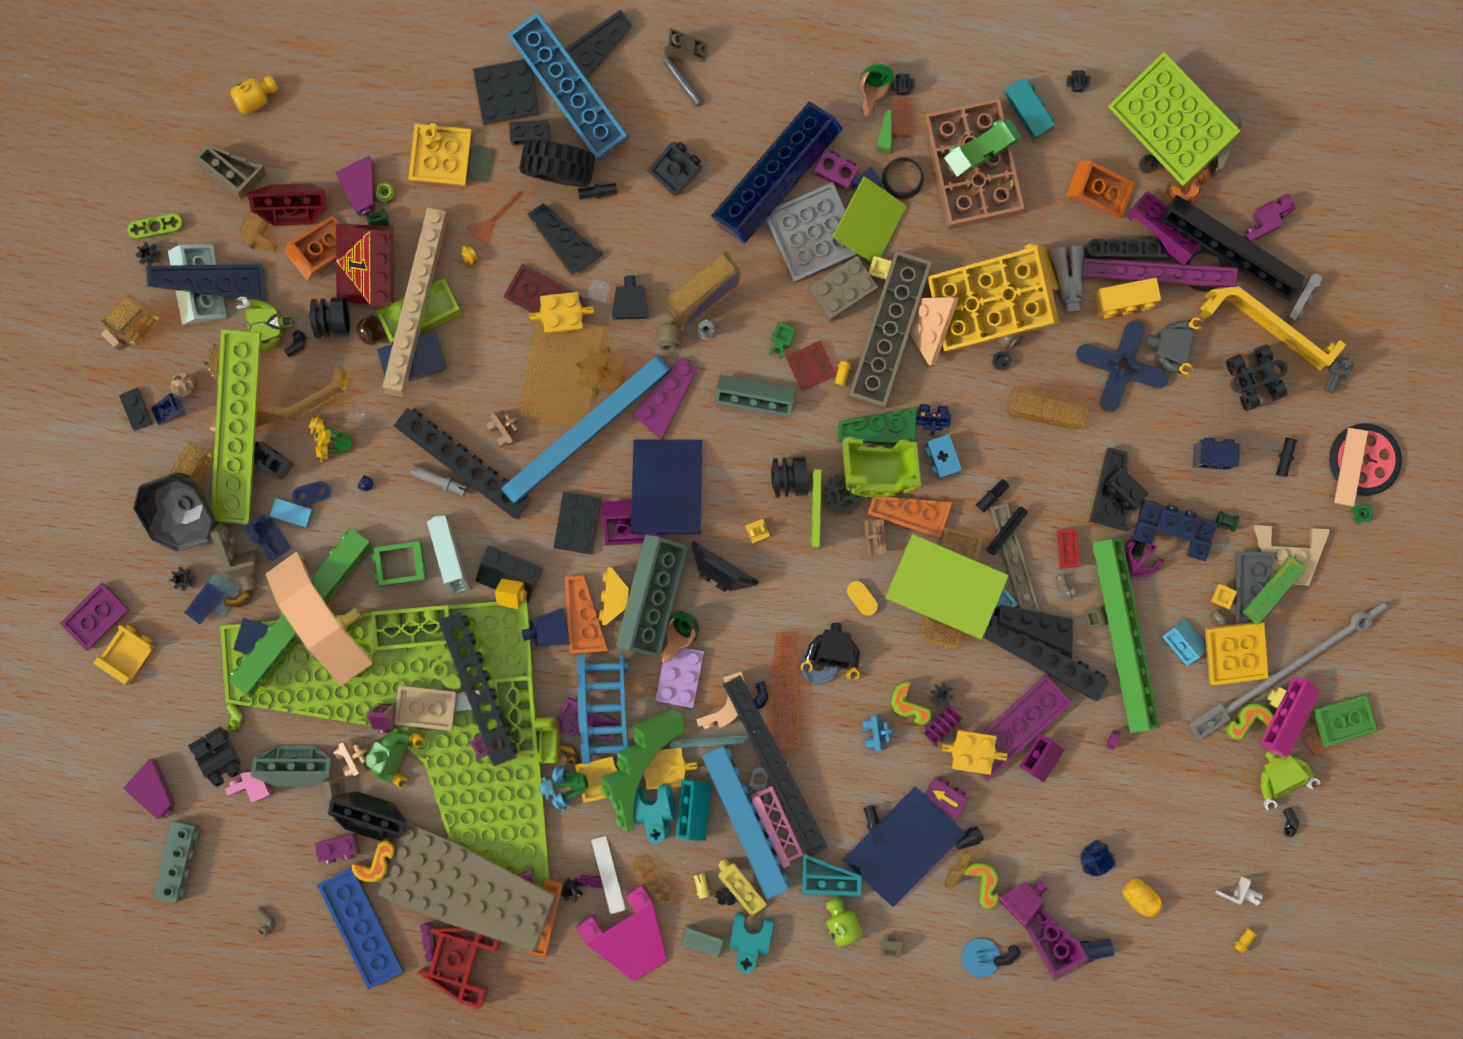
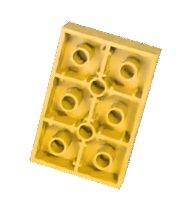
(997, 298)

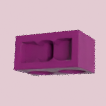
(833, 174)

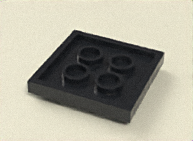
(505, 92)

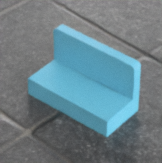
(1185, 642)

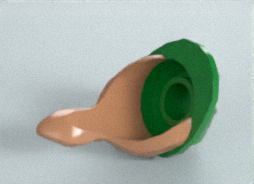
(874, 85)

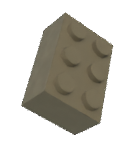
(843, 288)

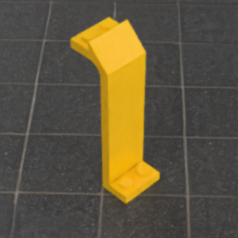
(1273, 324)

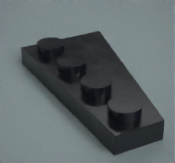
(597, 43)
(566, 243)
(1107, 508)
(1046, 628)

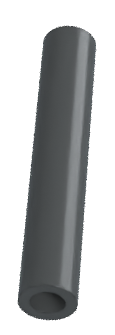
(683, 81)

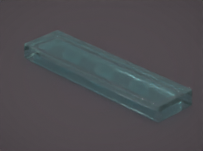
(709, 741)

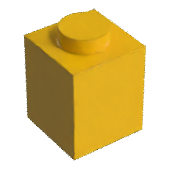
(510, 593)

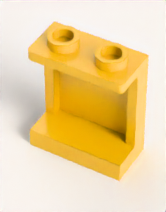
(125, 654)

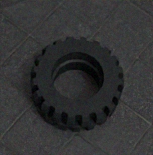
(557, 163)

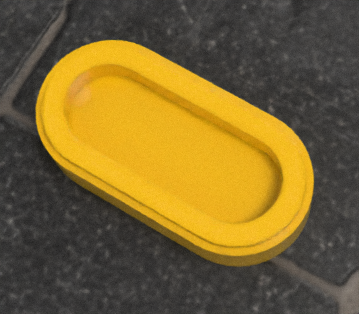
(862, 598)

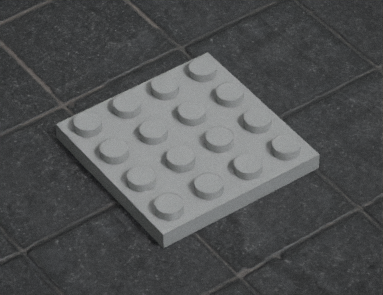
(805, 232)

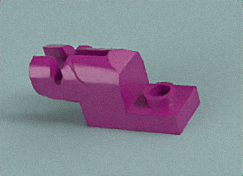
(1270, 217)

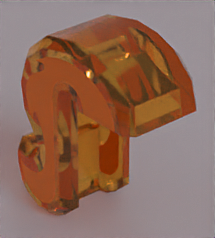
(1192, 190)

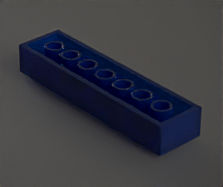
(777, 172)

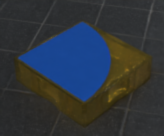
(703, 290)

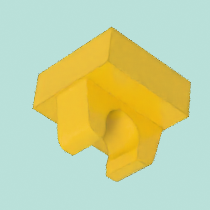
(757, 531)
(1223, 596)

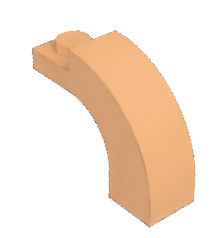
(723, 716)

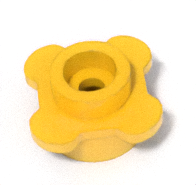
(425, 133)
(468, 255)

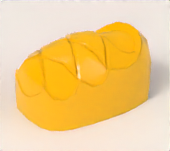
(1142, 898)

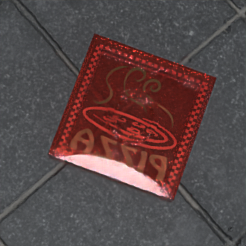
(810, 366)

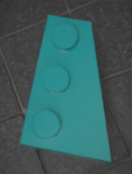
(828, 880)

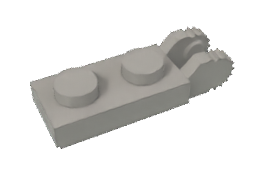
(1303, 298)

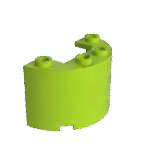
(880, 469)

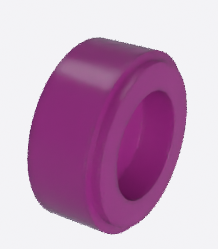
(1113, 739)

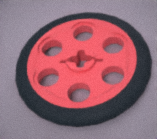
(1391, 465)

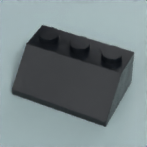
(501, 565)

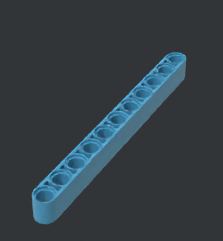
(586, 429)

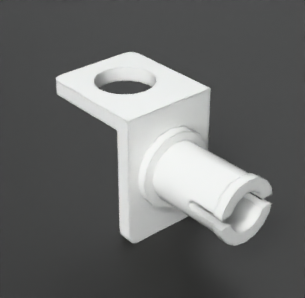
(1243, 892)

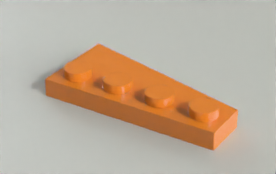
(919, 515)
(583, 624)

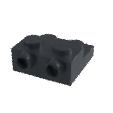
(675, 167)

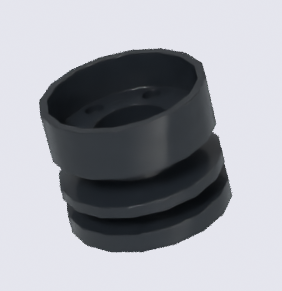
(326, 317)
(790, 476)

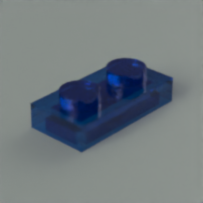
(204, 603)

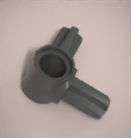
(1339, 370)

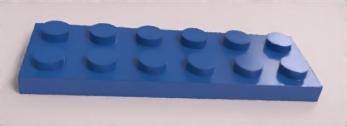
(360, 928)

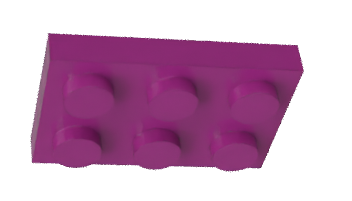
(94, 616)

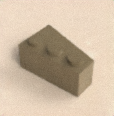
(230, 171)

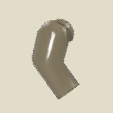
(1219, 618)

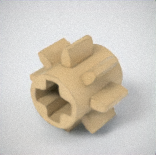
(182, 384)

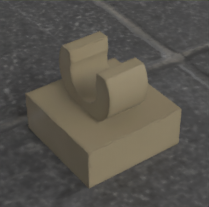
(332, 788)
(891, 948)

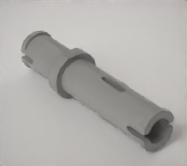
(446, 483)

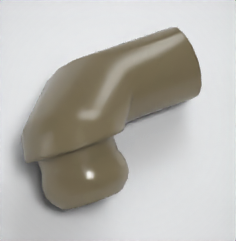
(1063, 585)
(266, 922)

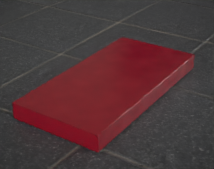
(530, 285)

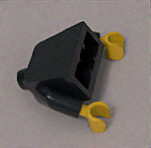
(834, 650)

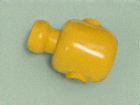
(251, 94)

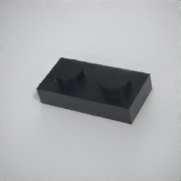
(135, 409)

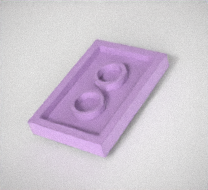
(680, 678)

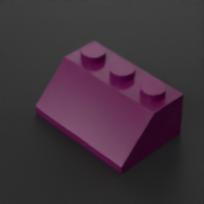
(617, 523)

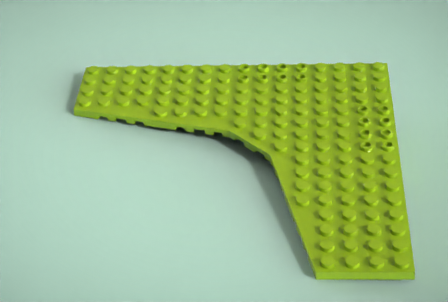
(481, 805)

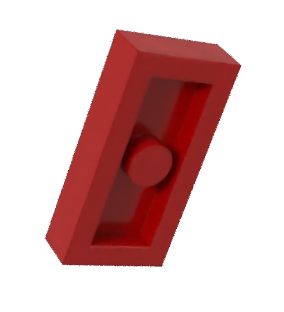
(1068, 548)

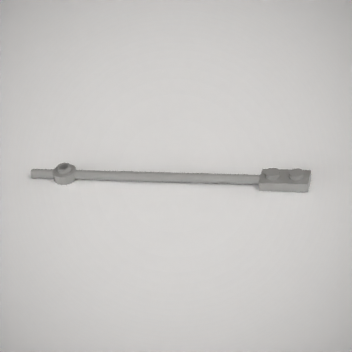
(1219, 714)

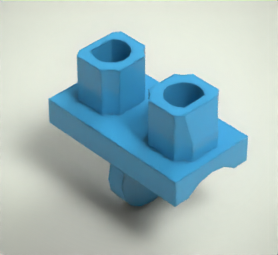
(881, 733)

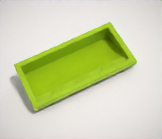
(439, 310)

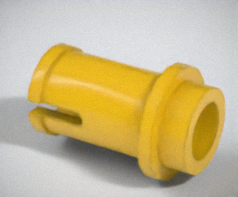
(842, 373)
(1245, 941)

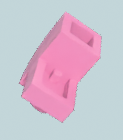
(255, 788)

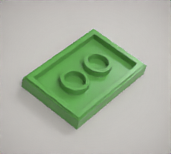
(1345, 720)

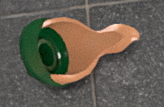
(680, 634)

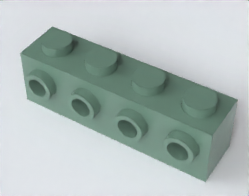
(754, 395)
(176, 861)

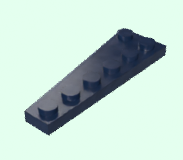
(214, 280)

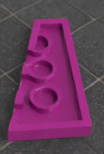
(664, 400)

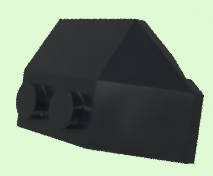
(720, 571)
(367, 815)

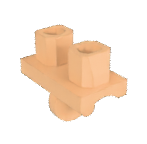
(353, 756)

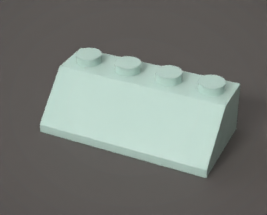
(197, 307)

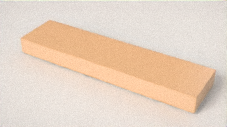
(1350, 467)

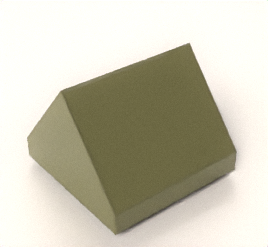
(1095, 617)

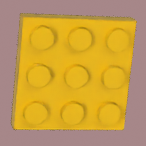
(443, 160)
(1236, 653)

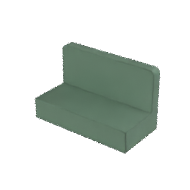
(702, 941)

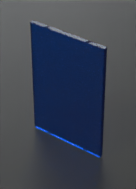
(666, 487)
(904, 846)

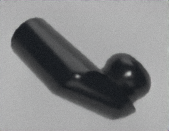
(298, 343)

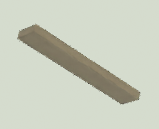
(1015, 561)

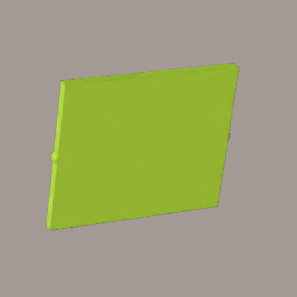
(869, 220)

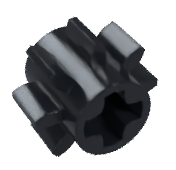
(1078, 81)
(903, 84)
(142, 251)
(188, 578)
(947, 695)
(572, 894)

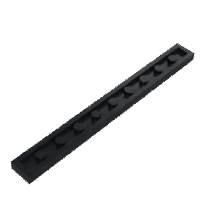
(775, 765)

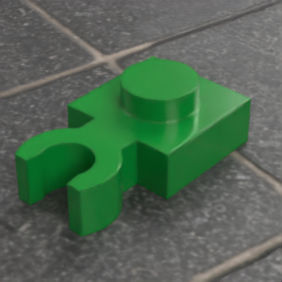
(782, 336)

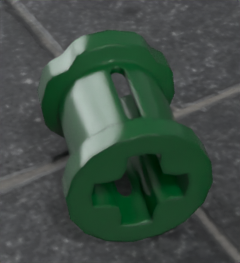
(378, 218)
(1227, 521)

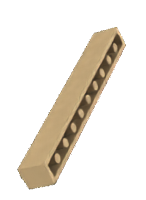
(415, 302)

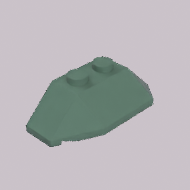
(292, 766)

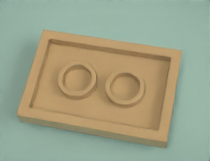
(425, 708)

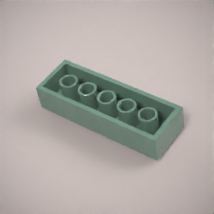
(652, 596)

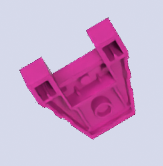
(634, 942)

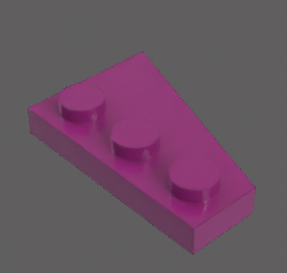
(569, 720)

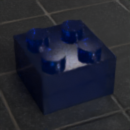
(1216, 455)

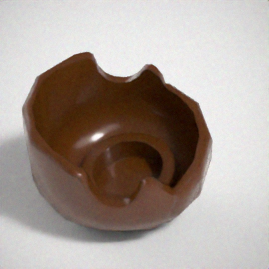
(370, 330)

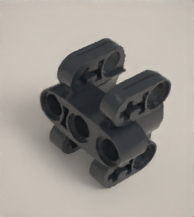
(1264, 357)

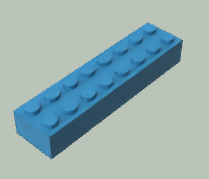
(568, 86)
(745, 821)

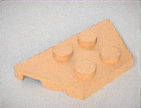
(932, 324)

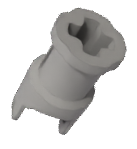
(706, 334)

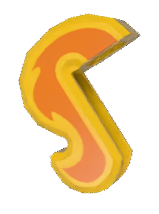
(380, 863)

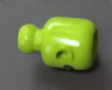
(843, 924)

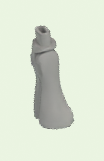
(1070, 287)

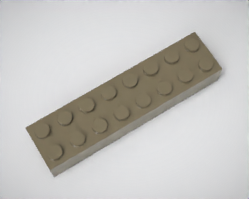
(889, 330)

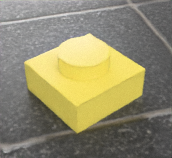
(879, 267)
(1275, 697)

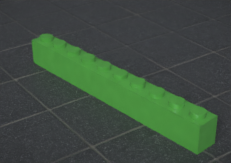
(281, 635)
(1126, 635)

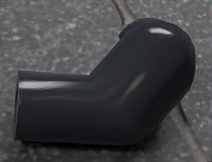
(1292, 822)
(1010, 958)

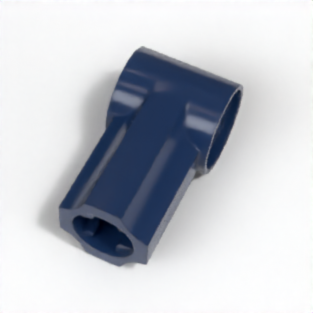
(1097, 949)

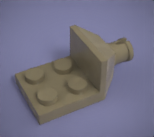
(236, 566)

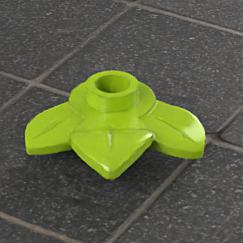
(450, 676)

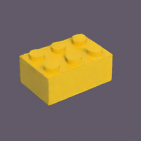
(1127, 298)

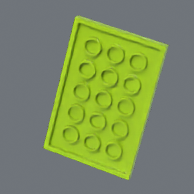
(1174, 119)

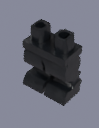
(216, 764)

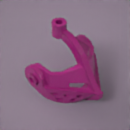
(1136, 568)

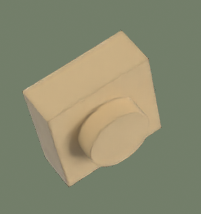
(112, 339)

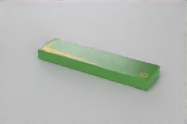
(1274, 590)

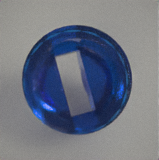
(365, 483)

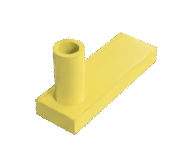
(741, 887)

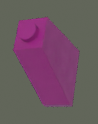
(359, 185)
(151, 790)

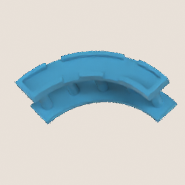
(586, 709)

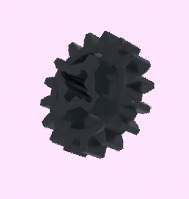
(835, 489)

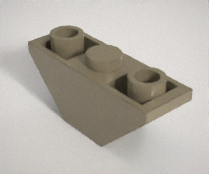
(684, 46)

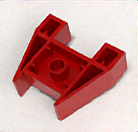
(454, 964)

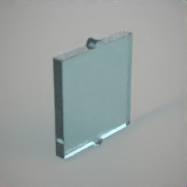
(229, 590)

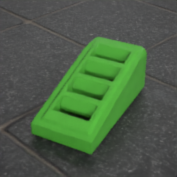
(884, 141)

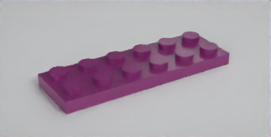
(1026, 720)

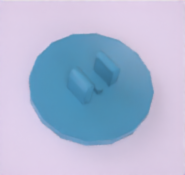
(979, 957)

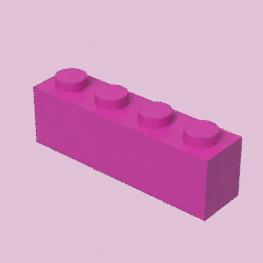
(1290, 717)

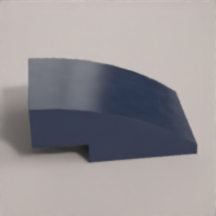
(427, 357)

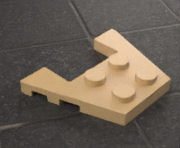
(1306, 556)

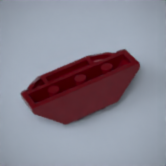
(288, 203)

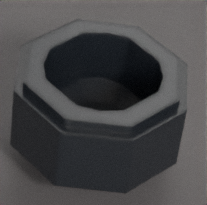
(1001, 360)

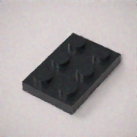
(577, 523)

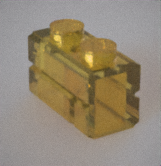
(192, 461)

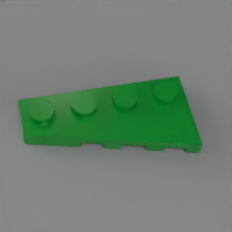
(880, 428)

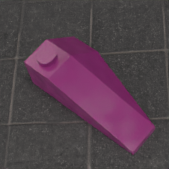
(1055, 946)

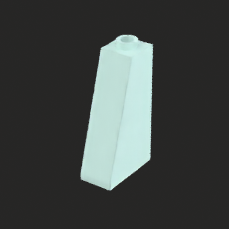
(448, 555)

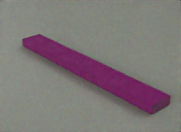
(1164, 272)

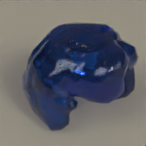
(1097, 859)

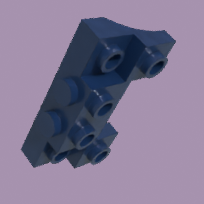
(1181, 524)

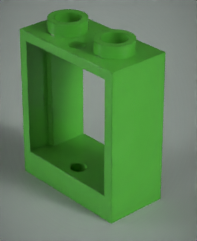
(418, 559)

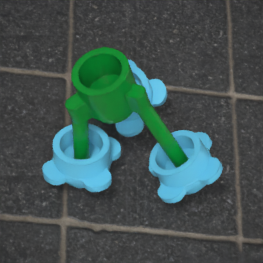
(560, 776)

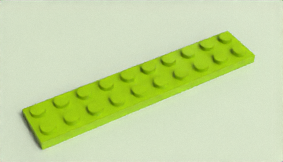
(236, 425)

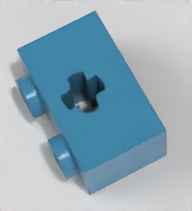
(945, 446)

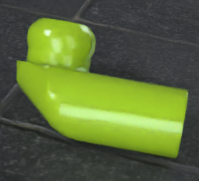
(236, 717)

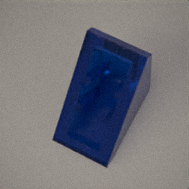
(168, 409)

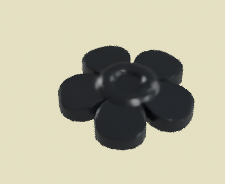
(725, 896)

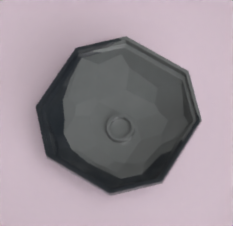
(175, 512)

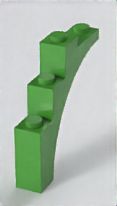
(632, 762)

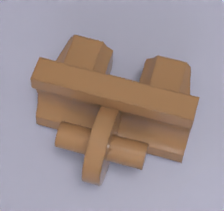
(506, 426)
(875, 537)

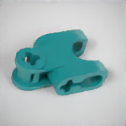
(655, 814)
(748, 943)

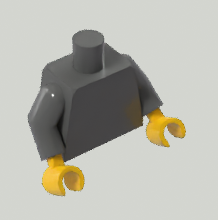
(1174, 345)

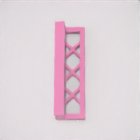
(768, 824)

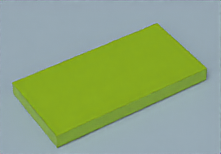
(815, 515)

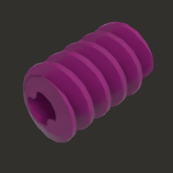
(942, 725)

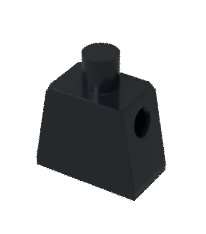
(629, 301)

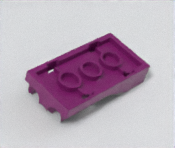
(1149, 212)

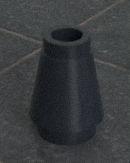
(972, 837)

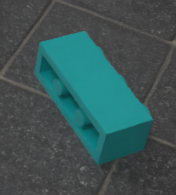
(1029, 108)
(693, 810)

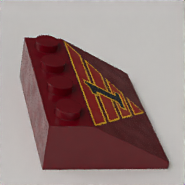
(365, 264)

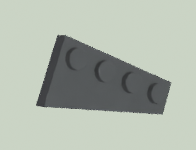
(1251, 576)

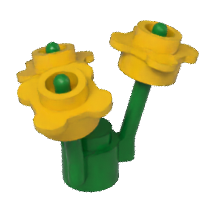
(323, 436)

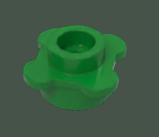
(1367, 513)

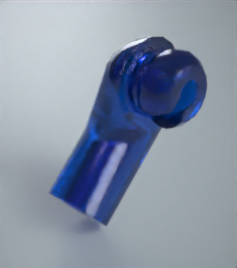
(762, 696)

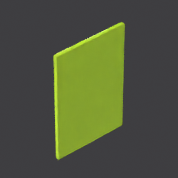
(946, 586)

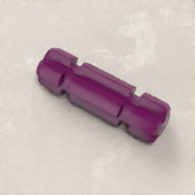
(593, 881)
(428, 941)

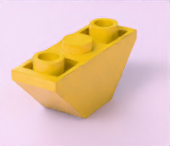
(614, 597)

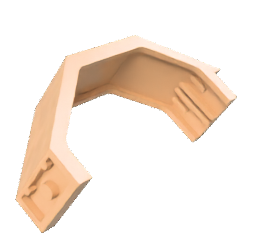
(315, 621)

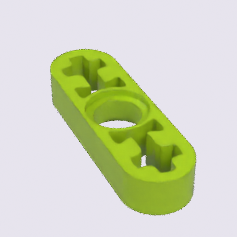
(141, 224)

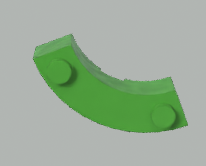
(980, 149)

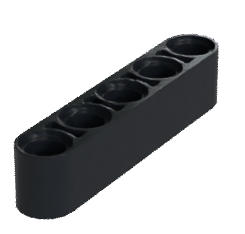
(1123, 253)

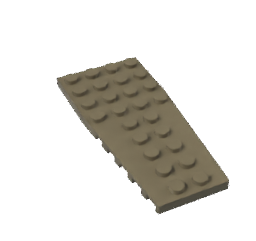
(465, 889)

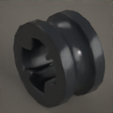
(1147, 169)

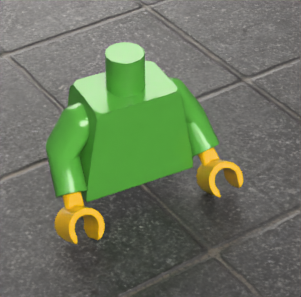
(388, 753)

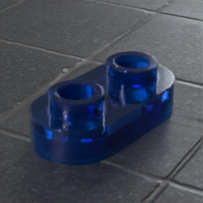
(312, 493)

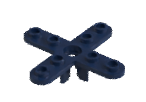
(1118, 378)

